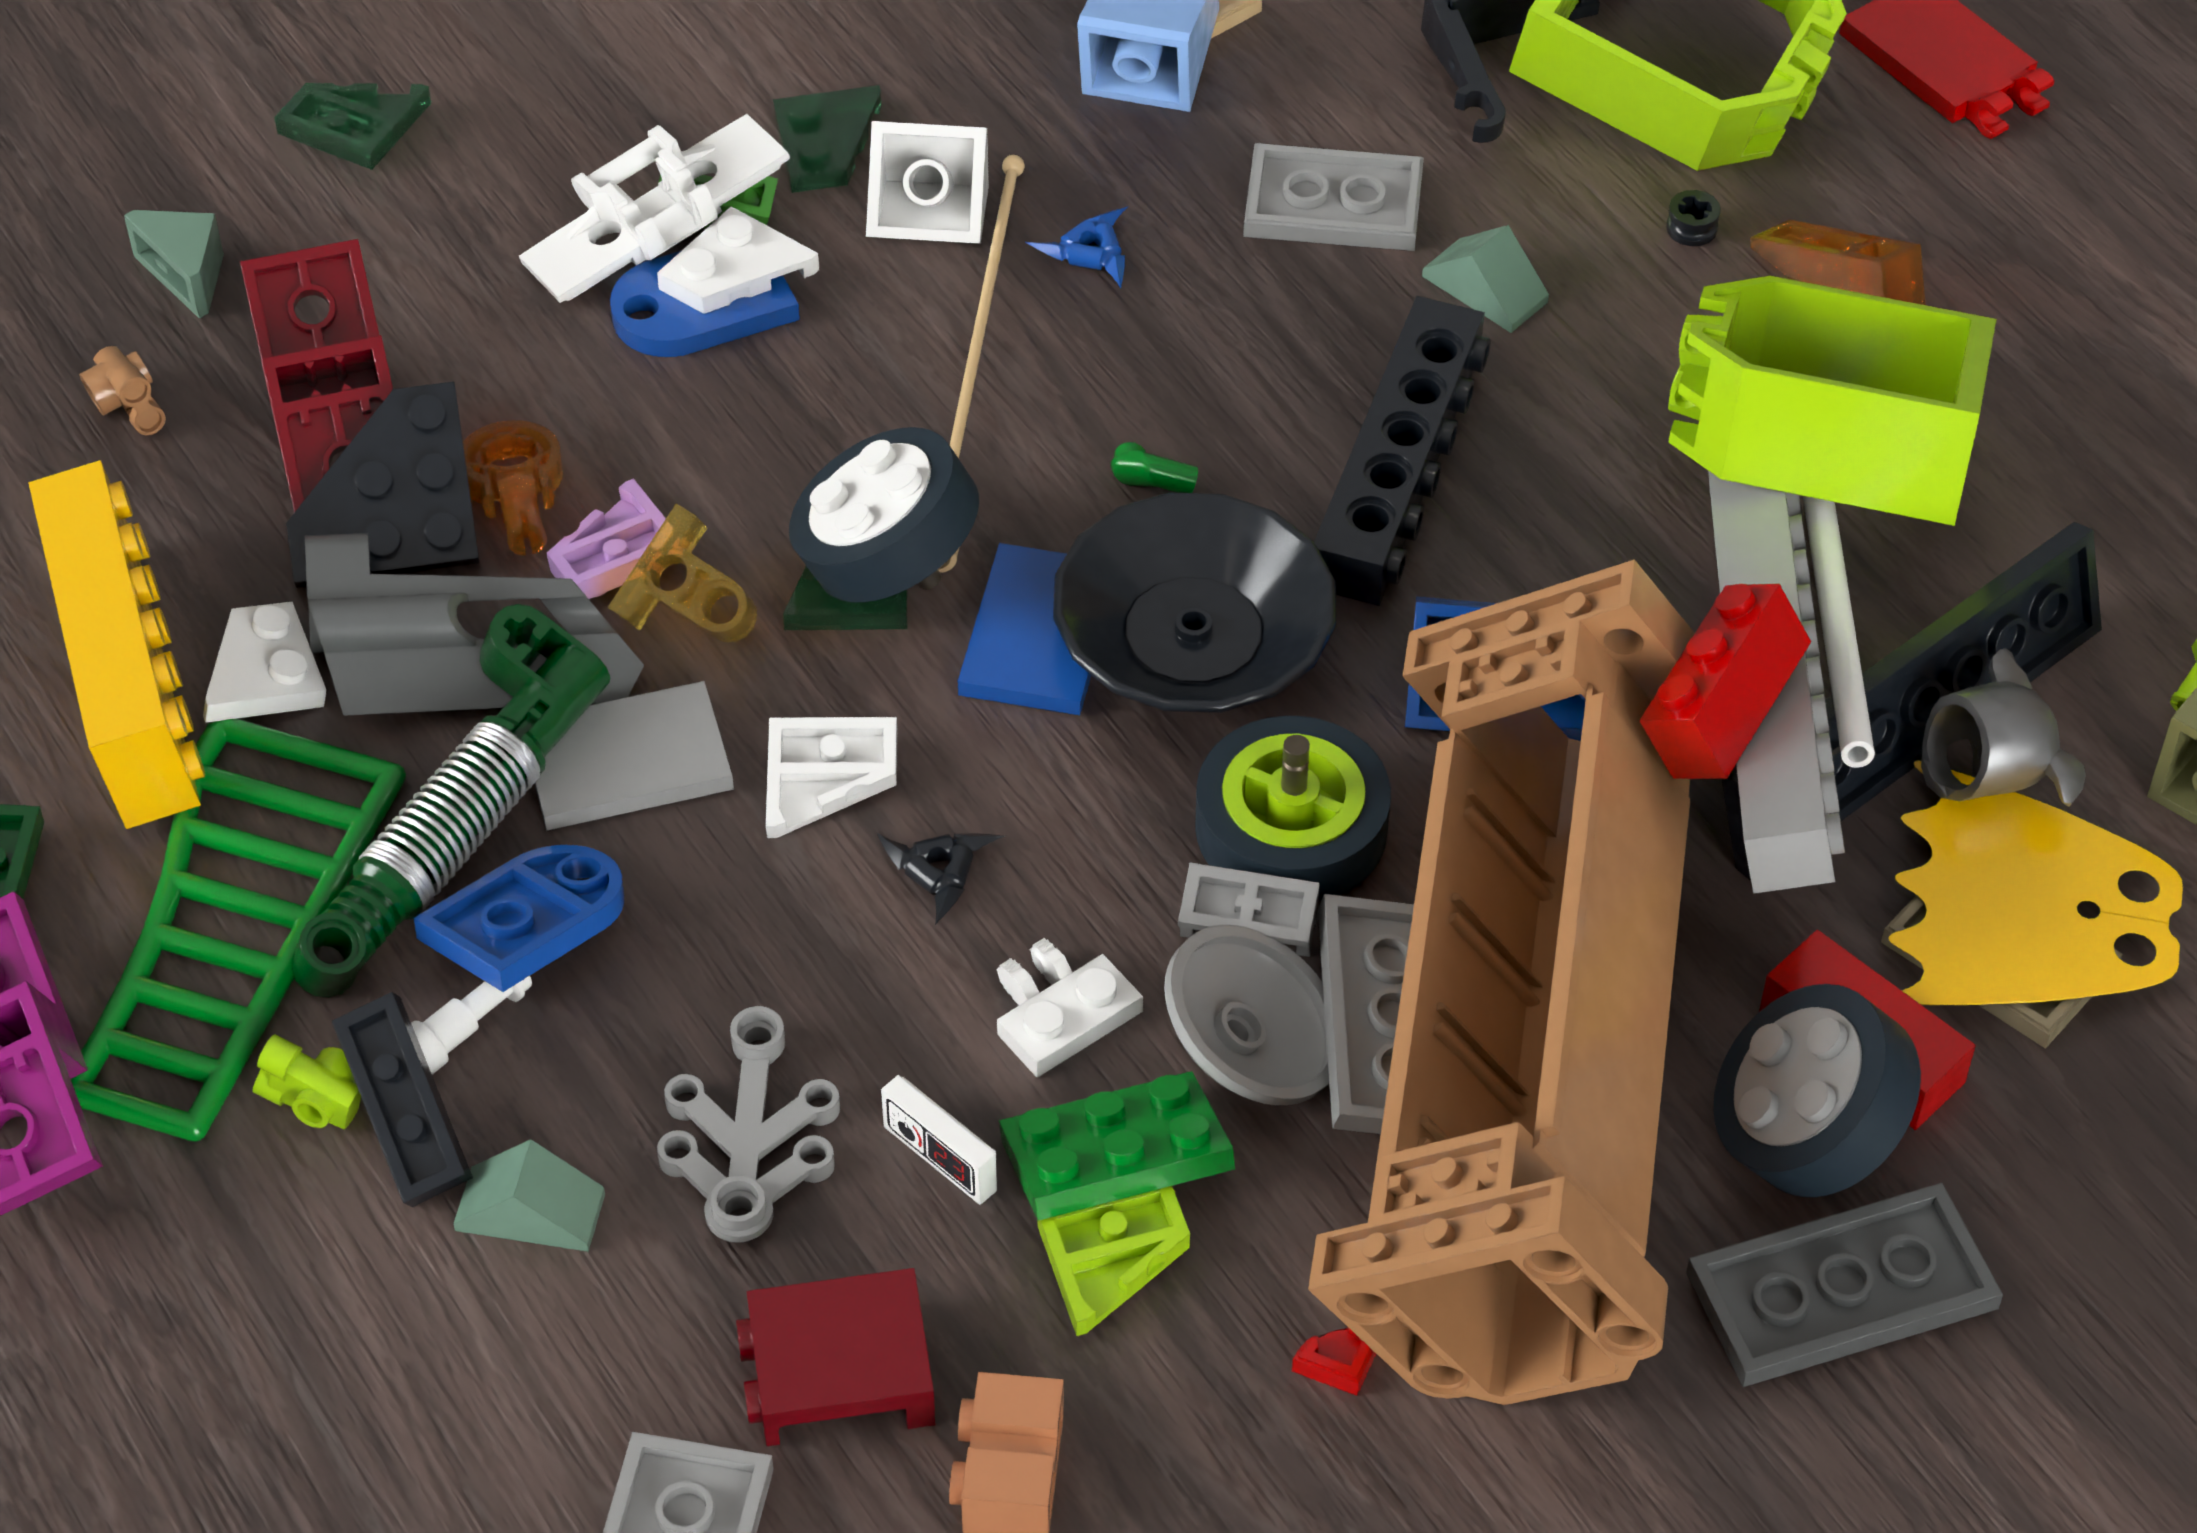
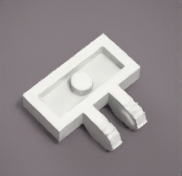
(1068, 1013)

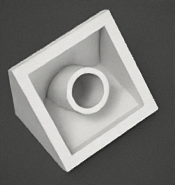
(927, 182)

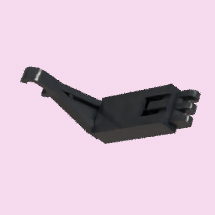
(1452, 31)

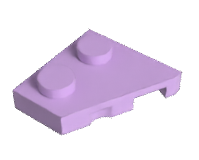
(607, 545)

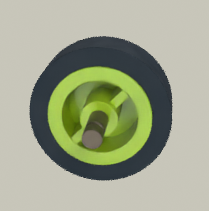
(1294, 803)

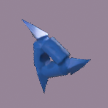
(1076, 250)

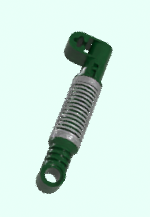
(499, 758)

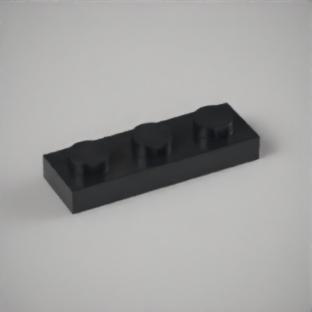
(402, 1099)

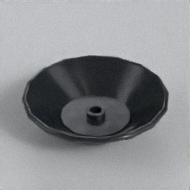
(1194, 602)

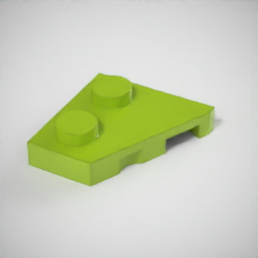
(1112, 1251)

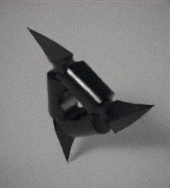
(945, 883)

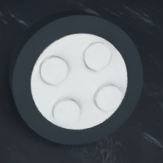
(884, 515)

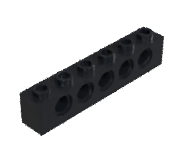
(1400, 448)

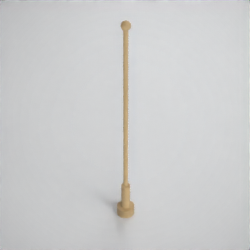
(1013, 167)

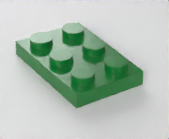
(1116, 1145)

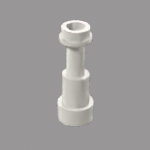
(459, 1020)

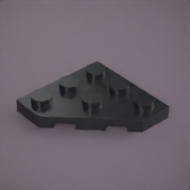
(400, 485)

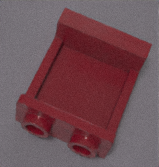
(836, 1351)

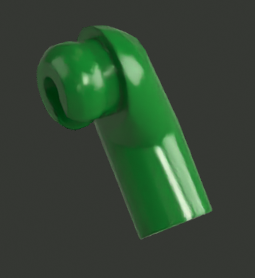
(1137, 468)

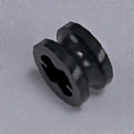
(1693, 218)

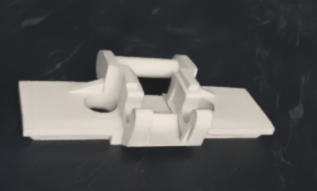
(661, 218)

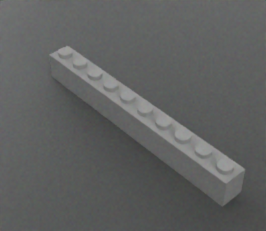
(1789, 762)

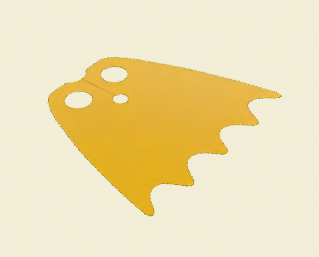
(2008, 899)

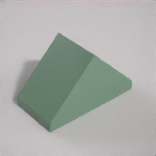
(180, 252)
(1490, 276)
(531, 1199)

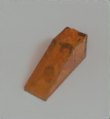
(1844, 260)

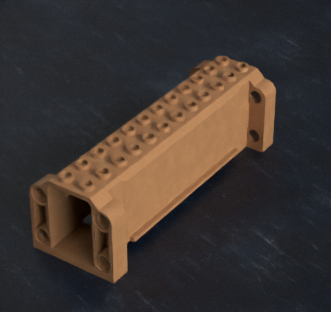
(1528, 1010)

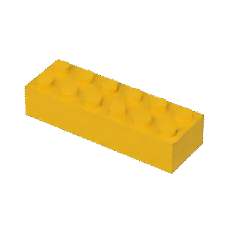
(117, 644)

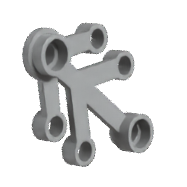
(748, 1137)

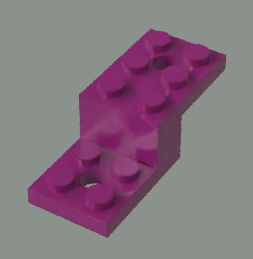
(37, 1069)

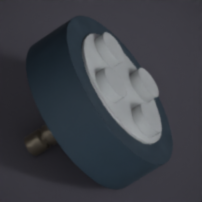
(1817, 1090)

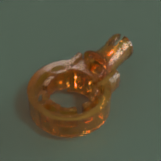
(518, 484)

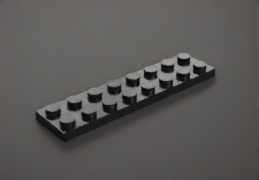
(2033, 609)

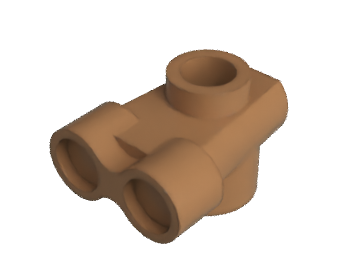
(125, 383)

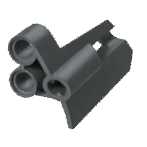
(399, 637)

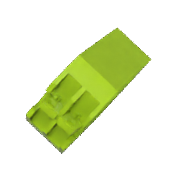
(1665, 108)
(1832, 394)

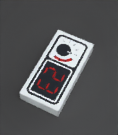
(939, 1139)

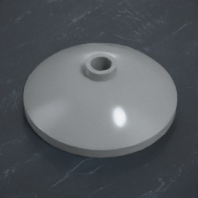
(1249, 1014)

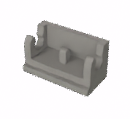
(1267, 903)

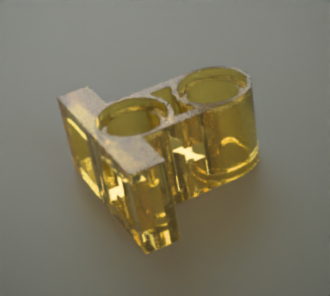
(695, 596)

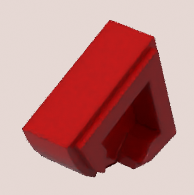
(1335, 1360)

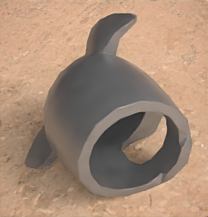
(2009, 734)

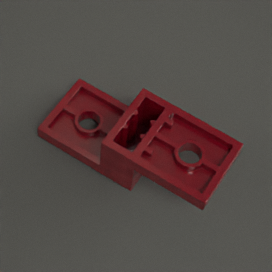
(320, 375)

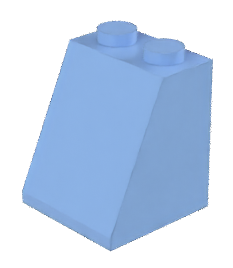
(1145, 49)

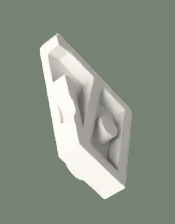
(733, 261)
(263, 666)
(825, 767)

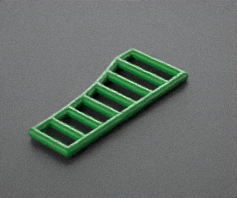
(275, 971)

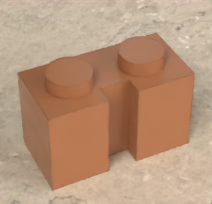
(1011, 1454)

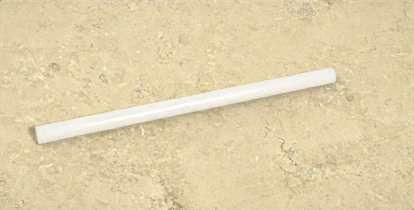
(1839, 633)

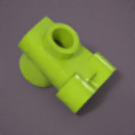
(316, 1088)

